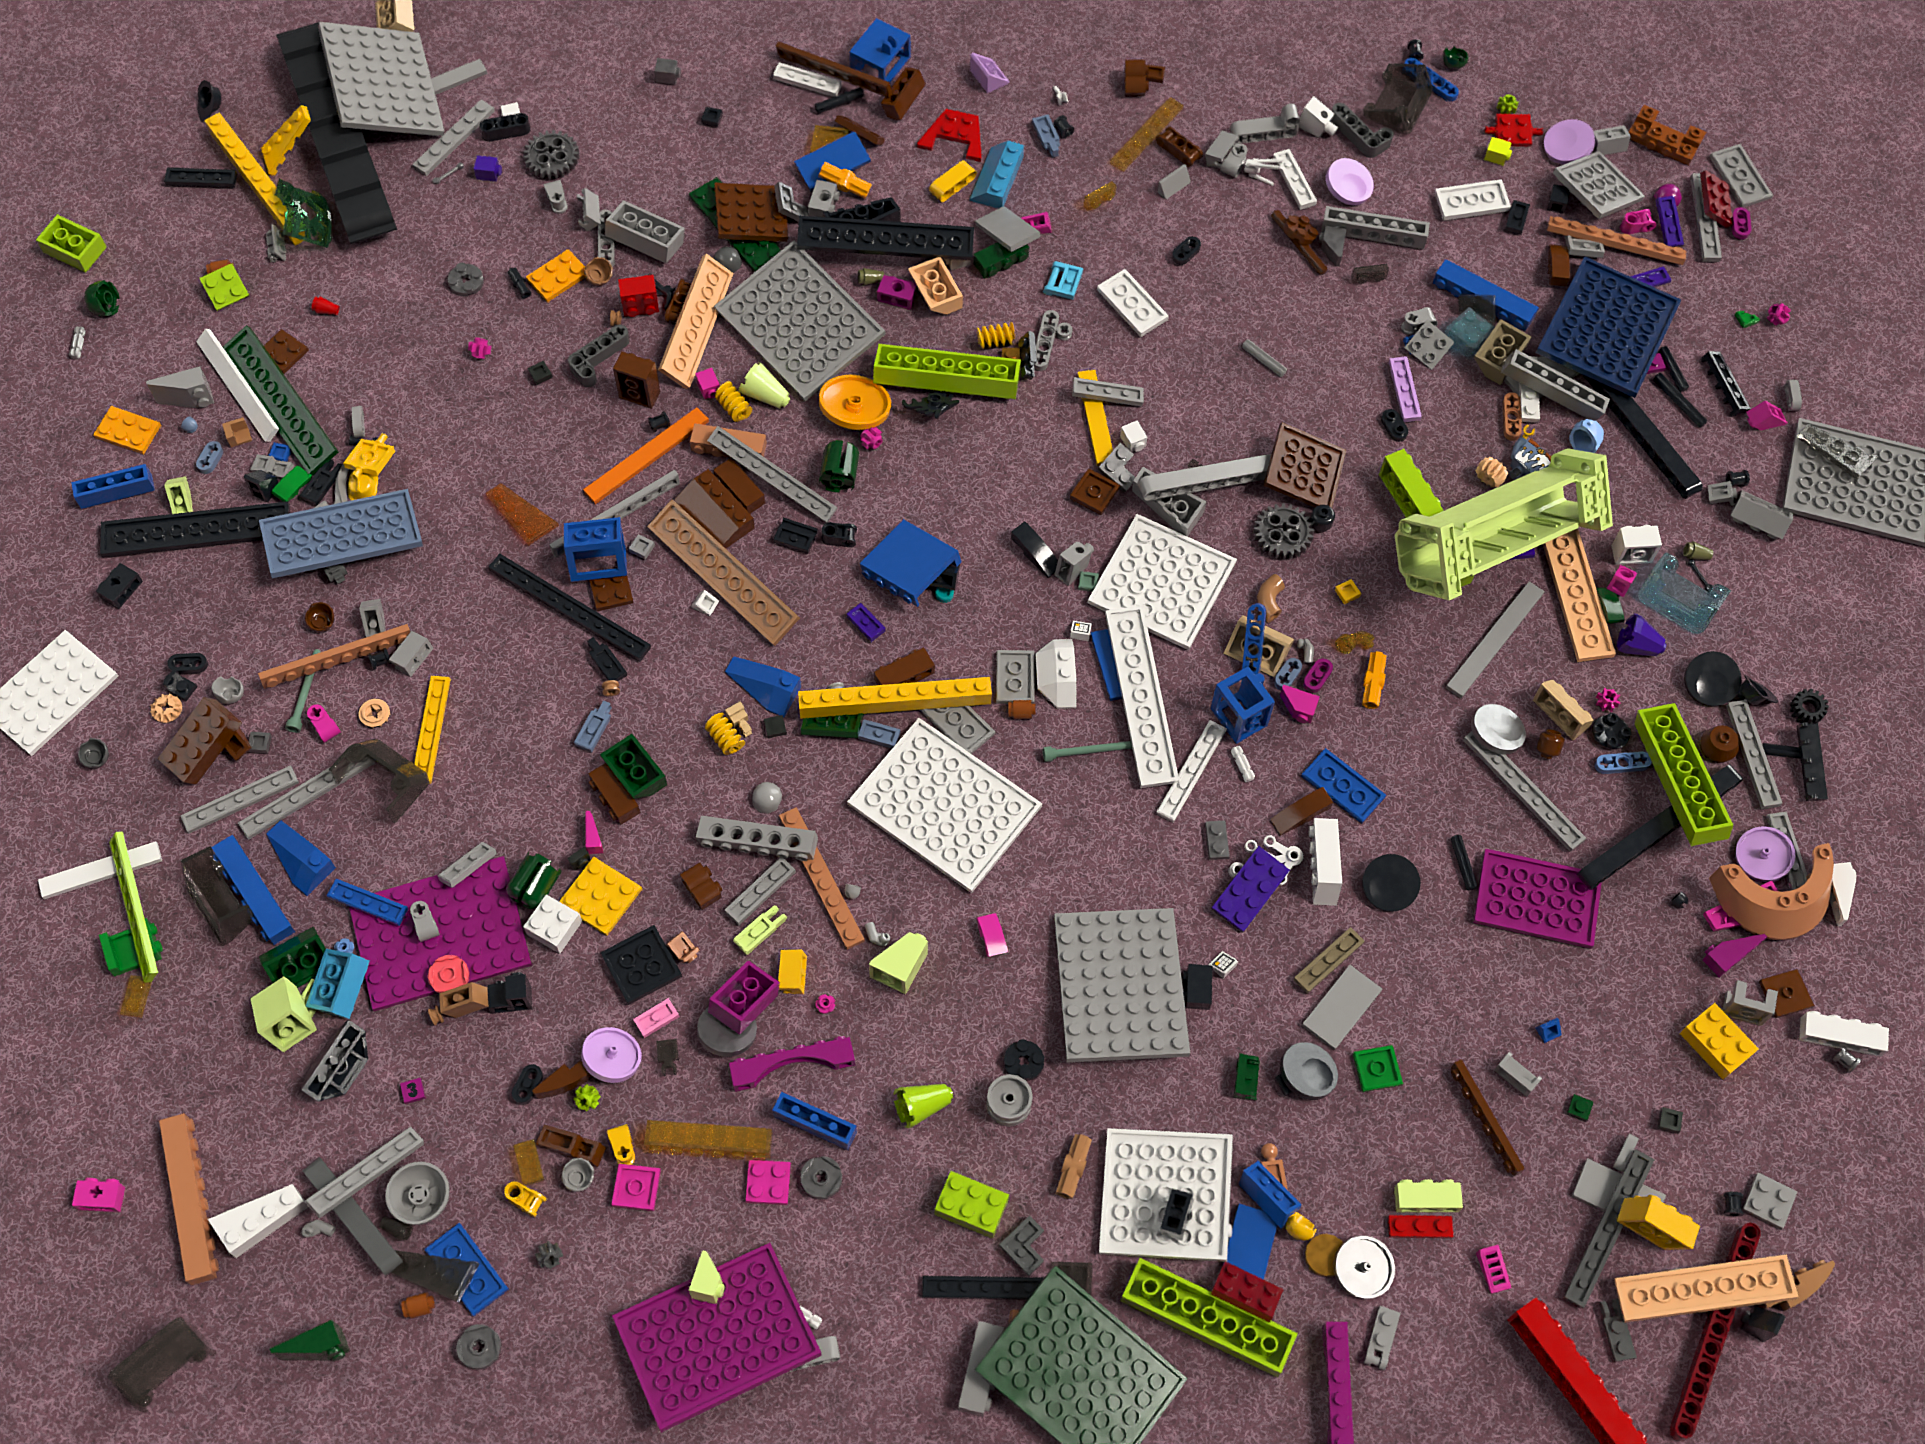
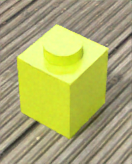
(1498, 151)

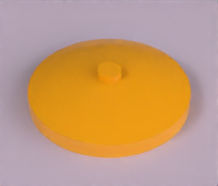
(854, 402)

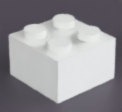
(1636, 545)
(552, 924)

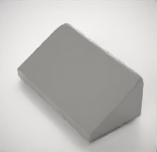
(1174, 182)

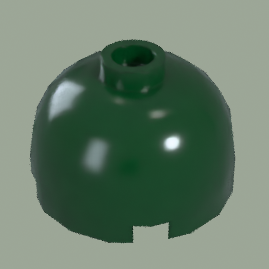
(99, 296)

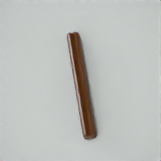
(1307, 252)

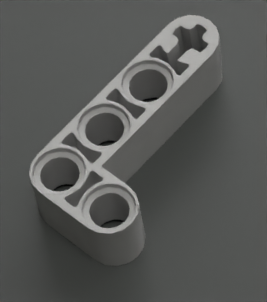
(1267, 128)

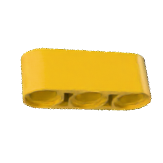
(952, 181)

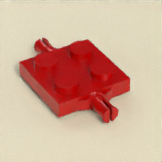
(1514, 129)

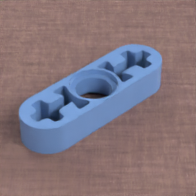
(1629, 757)

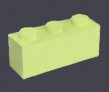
(1428, 1196)

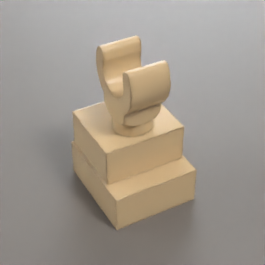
(738, 717)

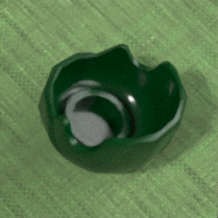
(1455, 58)

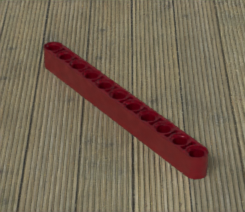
(1715, 1341)

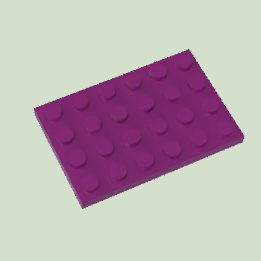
(1536, 899)

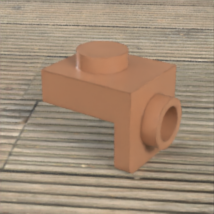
(682, 948)

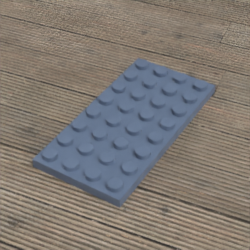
(340, 533)

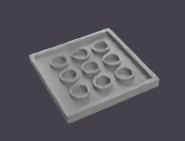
(1598, 184)

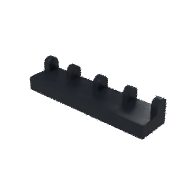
(1726, 382)
(1812, 762)

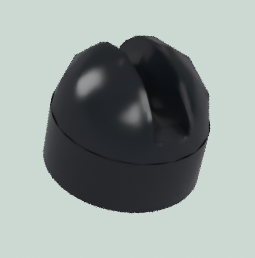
(1679, 899)

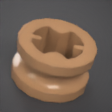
(615, 318)
(610, 688)
(435, 1015)

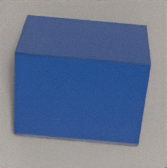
(1549, 1030)

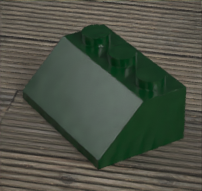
(634, 768)
(295, 959)

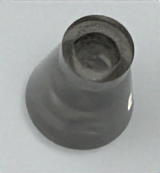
(396, 1228)

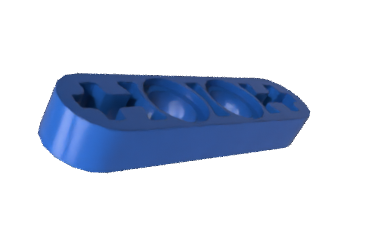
(1443, 90)
(1256, 640)

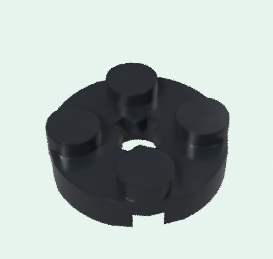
(1021, 1049)

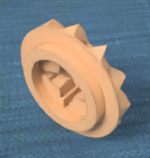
(379, 706)
(170, 713)

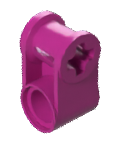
(1637, 222)
(323, 724)

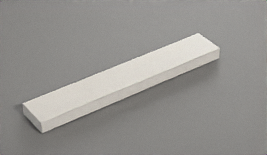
(1191, 771)
(96, 871)

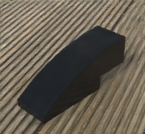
(1035, 548)

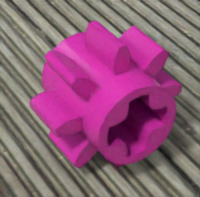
(1778, 314)
(479, 347)
(871, 438)
(1608, 700)

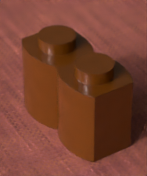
(1135, 77)
(701, 886)

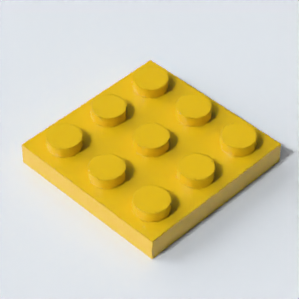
(601, 895)

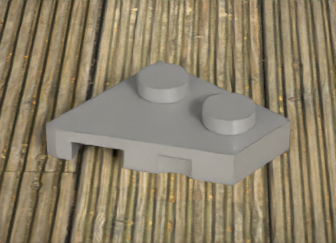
(1584, 247)

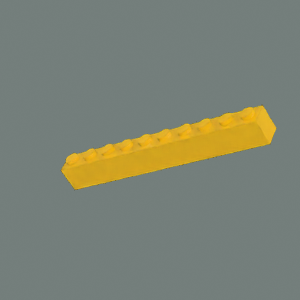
(248, 168)
(895, 697)

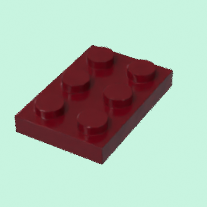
(1716, 199)
(1247, 1291)

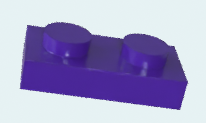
(866, 622)

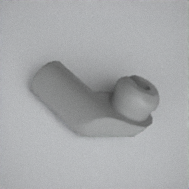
(1308, 649)
(874, 936)
(316, 1227)

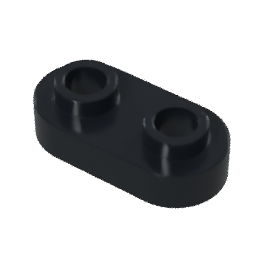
(1184, 250)
(1394, 424)
(188, 663)
(525, 1084)

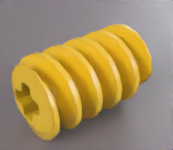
(996, 335)
(733, 402)
(724, 734)

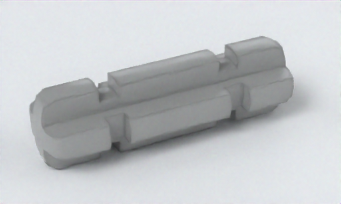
(77, 342)

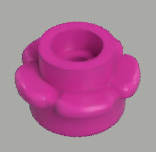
(825, 1008)

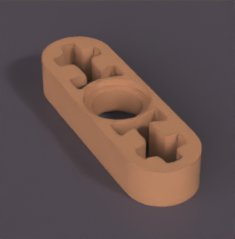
(1516, 410)

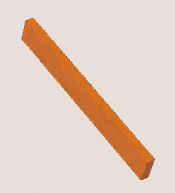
(644, 456)

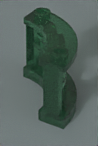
(293, 199)

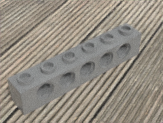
(1377, 227)
(710, 826)

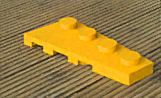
(284, 139)

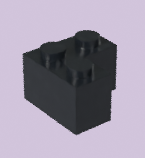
(511, 995)

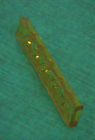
(1146, 134)

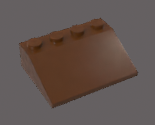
(715, 509)

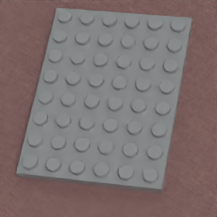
(380, 79)
(799, 320)
(1882, 501)
(1121, 985)

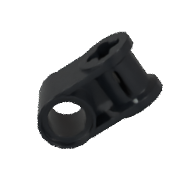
(840, 534)

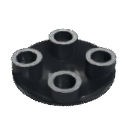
(1611, 731)

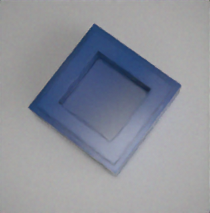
(280, 452)

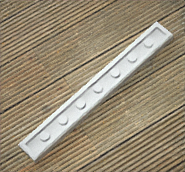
(237, 385)

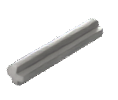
(1265, 358)

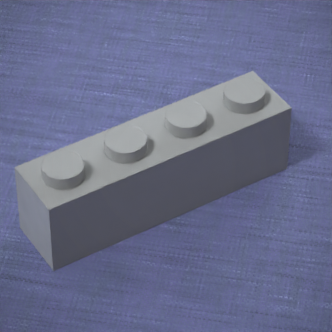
(976, 1389)

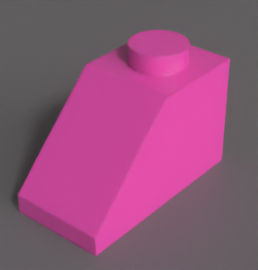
(1766, 416)
(1299, 703)

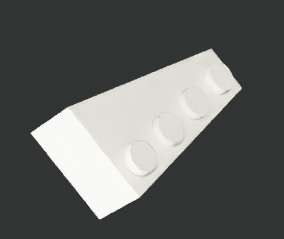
(1325, 861)
(257, 1219)

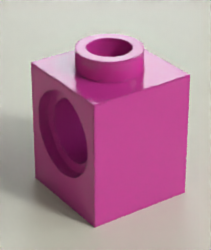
(707, 383)
(1622, 580)

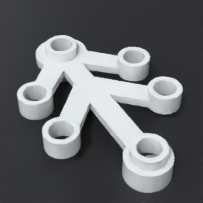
(1284, 858)

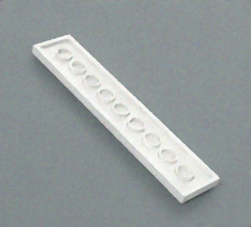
(1141, 697)

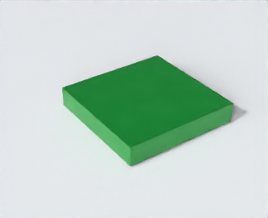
(1377, 1068)

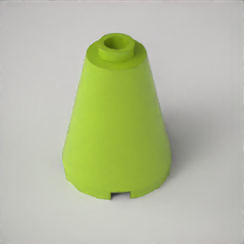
(921, 1102)

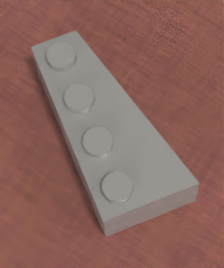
(1178, 511)

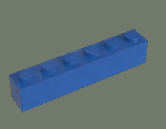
(1507, 305)
(254, 891)

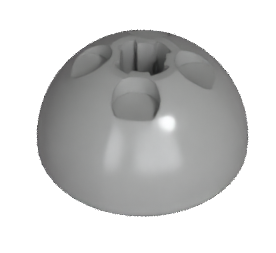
(410, 1185)

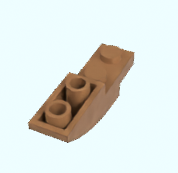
(1806, 1284)

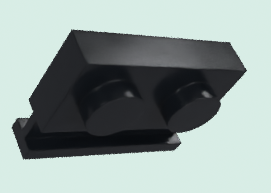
(795, 535)

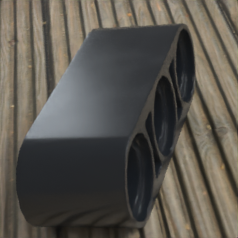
(505, 127)

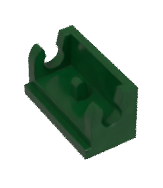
(1246, 1077)

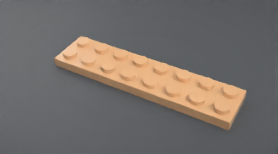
(695, 322)
(1579, 597)
(1705, 1288)

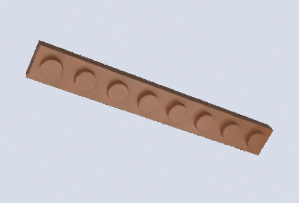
(1616, 240)
(334, 656)
(826, 887)

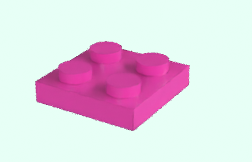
(768, 1182)
(636, 1187)

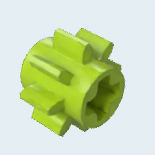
(1507, 104)
(587, 1097)

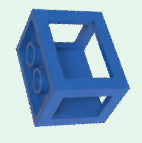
(879, 47)
(592, 540)
(1252, 696)

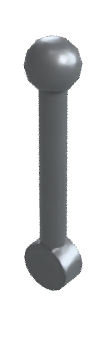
(437, 180)

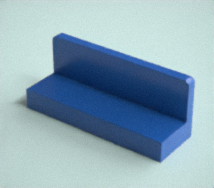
(1269, 1193)

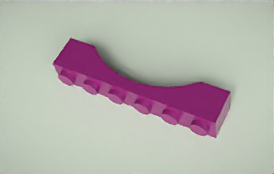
(834, 1054)
(1339, 1383)

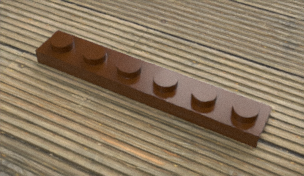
(1490, 1124)

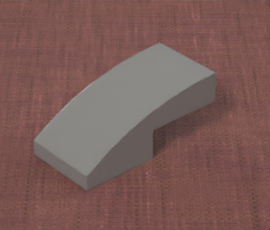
(269, 464)

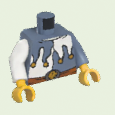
(1527, 456)

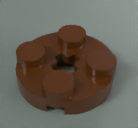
(1301, 229)

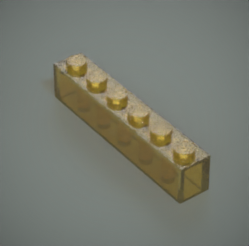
(708, 1139)

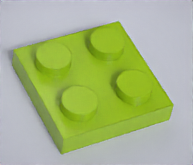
(224, 287)

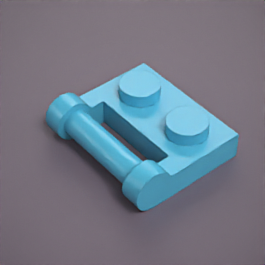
(1068, 283)

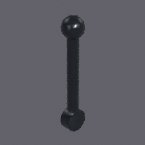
(1692, 563)

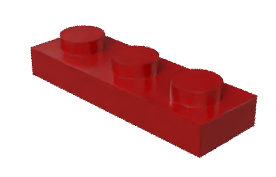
(1420, 1226)

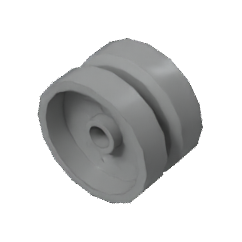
(1007, 1112)

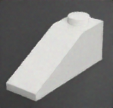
(1842, 891)

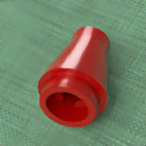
(324, 306)

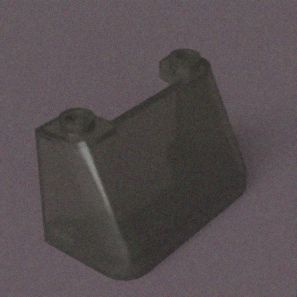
(1403, 97)

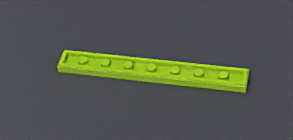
(133, 907)

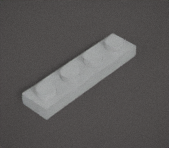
(1107, 391)
(760, 891)

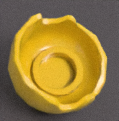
(1300, 1227)

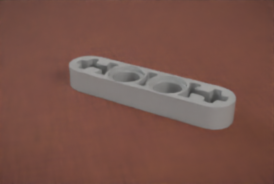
(602, 239)
(1046, 340)

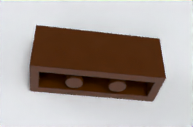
(904, 93)
(740, 485)
(906, 669)
(613, 794)

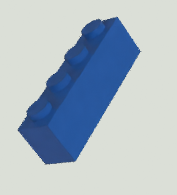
(112, 486)
(814, 1121)

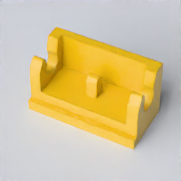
(792, 971)

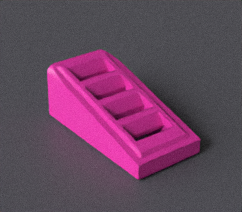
(1038, 218)
(593, 842)
(1481, 1255)

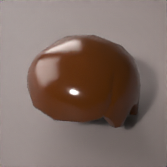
(319, 617)

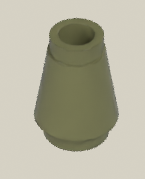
(869, 276)
(1697, 551)

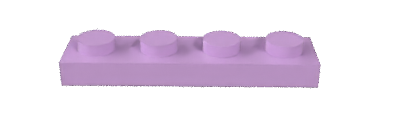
(1405, 389)

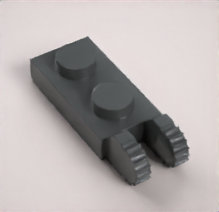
(1617, 1332)

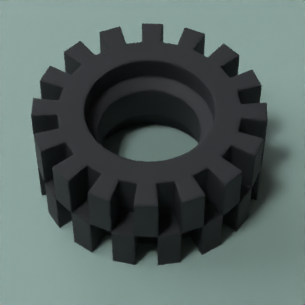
(1813, 698)

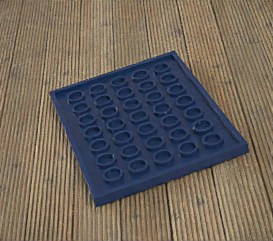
(1609, 326)

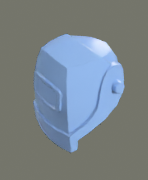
(1586, 436)

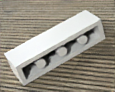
(1839, 1032)

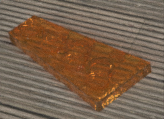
(522, 516)

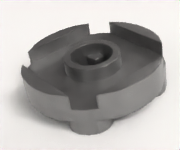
(465, 271)
(819, 1166)
(489, 1353)

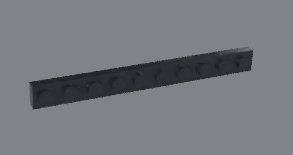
(570, 607)

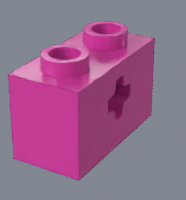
(108, 1201)

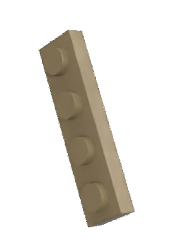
(1328, 960)

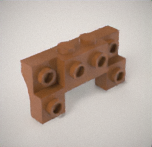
(1665, 139)

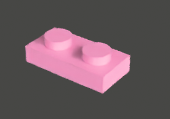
(656, 1018)

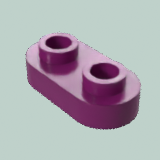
(1742, 224)
(1317, 676)

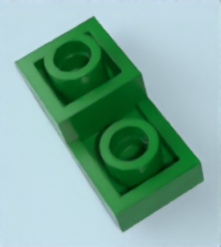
(291, 483)

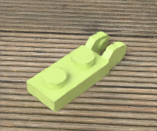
(758, 930)

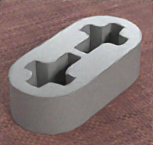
(1793, 395)
(358, 421)
(1625, 1152)

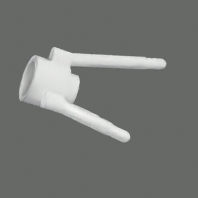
(1254, 166)

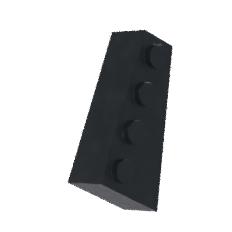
(878, 210)

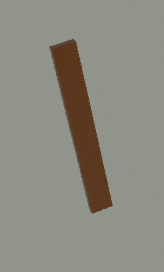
(834, 69)

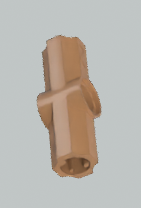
(1073, 1166)

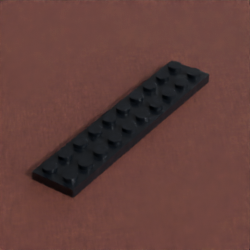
(885, 238)
(186, 529)

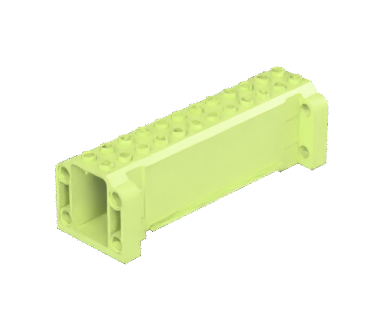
(1503, 523)

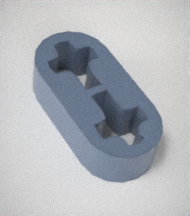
(210, 457)
(1284, 671)

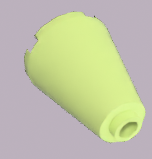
(764, 387)

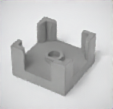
(1749, 1010)

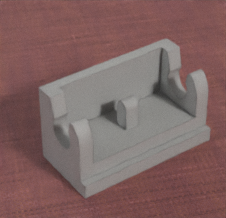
(1611, 140)
(1220, 148)
(590, 210)
(411, 653)
(1517, 1075)

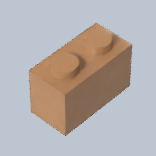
(463, 1000)

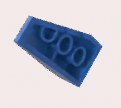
(768, 685)
(300, 858)

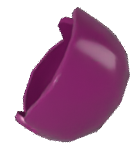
(1669, 190)

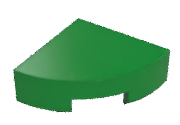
(1746, 319)

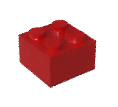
(638, 295)

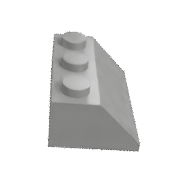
(1761, 515)

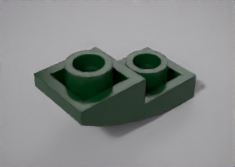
(1611, 606)

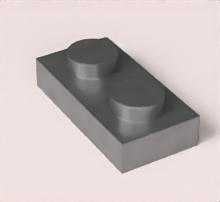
(1217, 840)

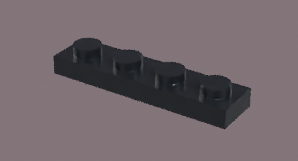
(200, 177)

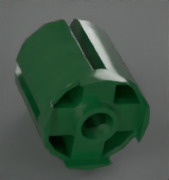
(830, 466)
(532, 881)

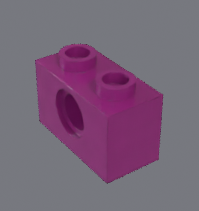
(888, 293)

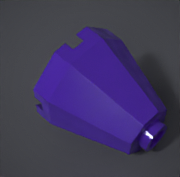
(1640, 638)

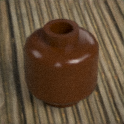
(1550, 743)

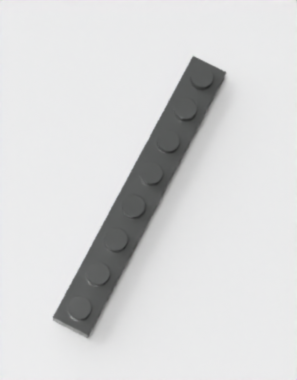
(1607, 1230)

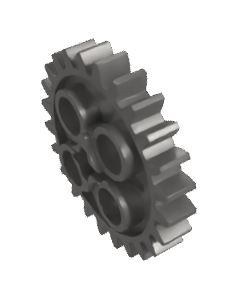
(551, 154)
(1283, 531)

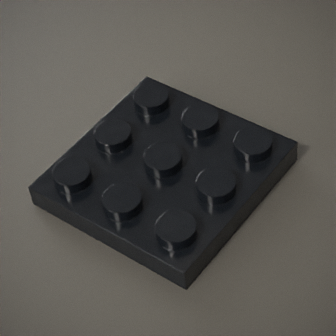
(641, 964)

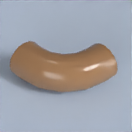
(1267, 596)

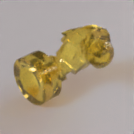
(1346, 642)

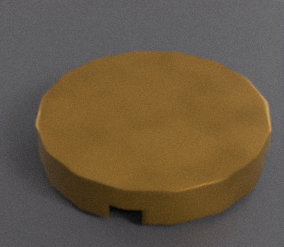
(1321, 1254)

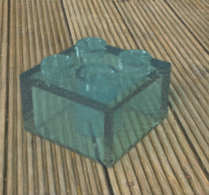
(1469, 332)

